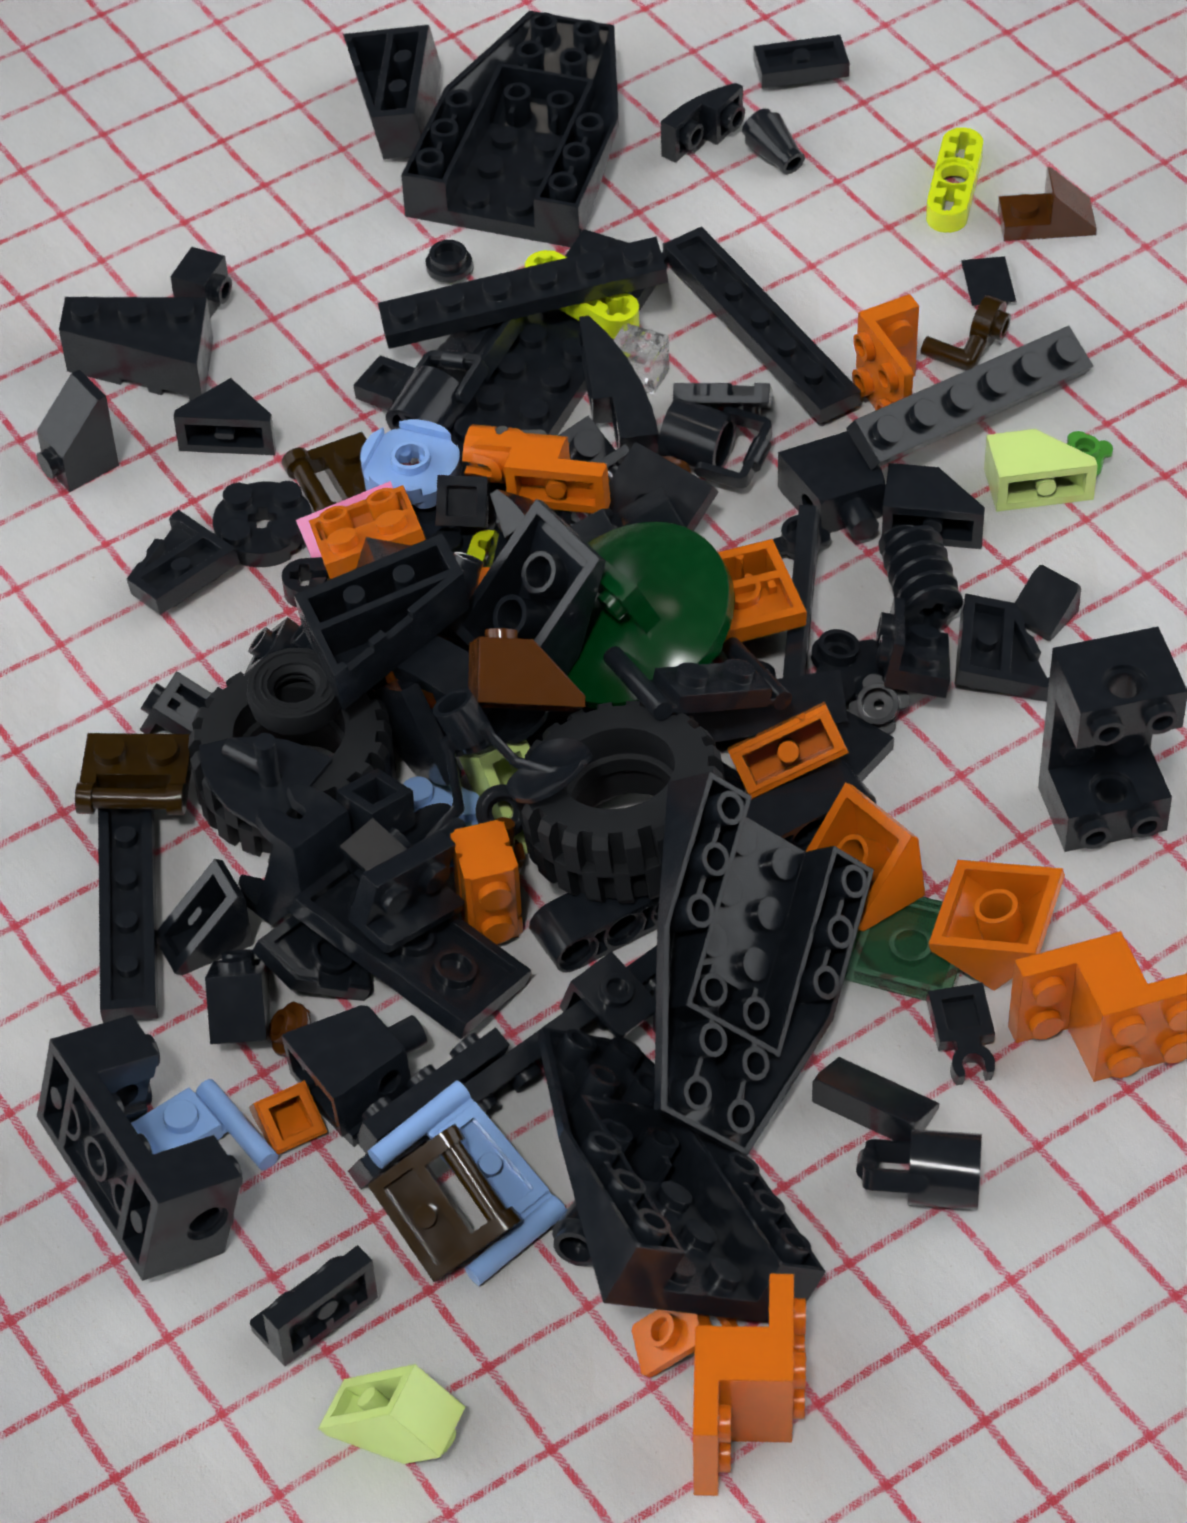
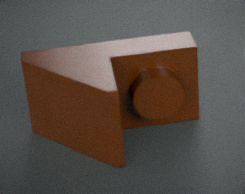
(1052, 214)

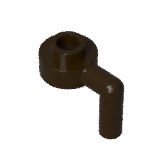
(988, 324)

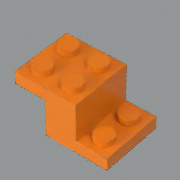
(763, 592)
(1103, 1003)
(748, 1383)

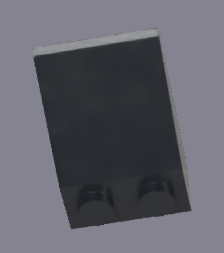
(538, 586)

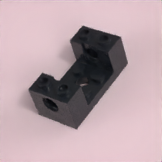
(1098, 737)
(159, 1205)

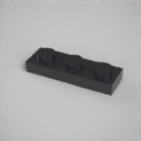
(467, 1060)

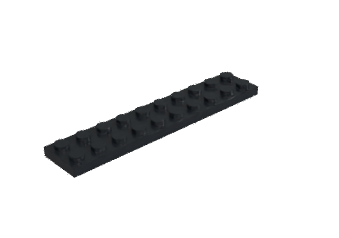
(529, 389)

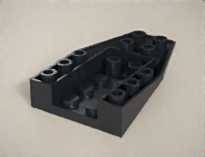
(521, 134)
(745, 960)
(660, 1205)

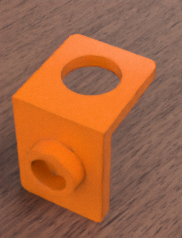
(667, 1338)

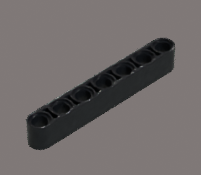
(582, 930)

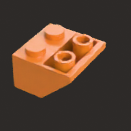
(382, 516)

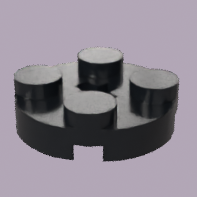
(257, 501)

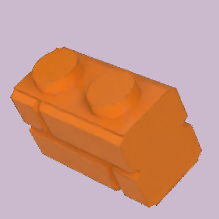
(787, 750)
(488, 880)

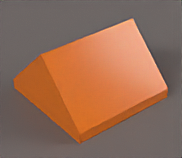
(879, 842)
(994, 917)

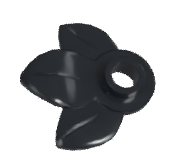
(854, 658)

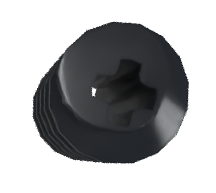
(921, 574)

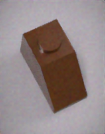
(518, 675)

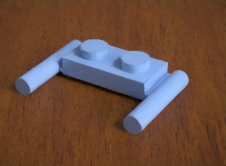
(201, 1115)
(498, 1161)

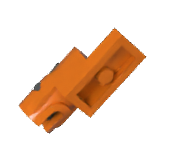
(536, 467)

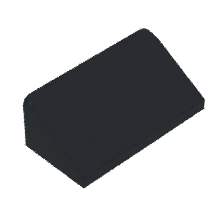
(872, 1100)

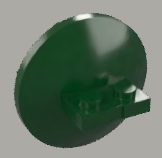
(659, 601)

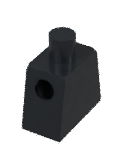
(836, 481)
(352, 1061)

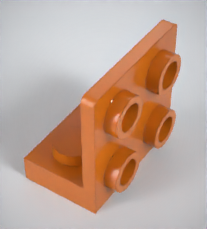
(886, 351)

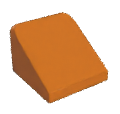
(288, 1118)

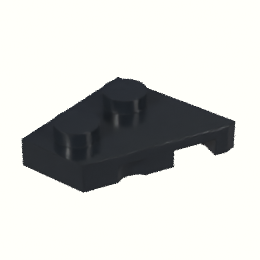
(180, 564)
(997, 650)

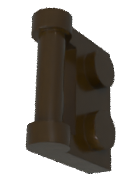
(340, 462)
(134, 773)
(428, 1214)

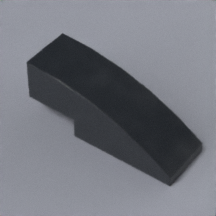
(615, 389)

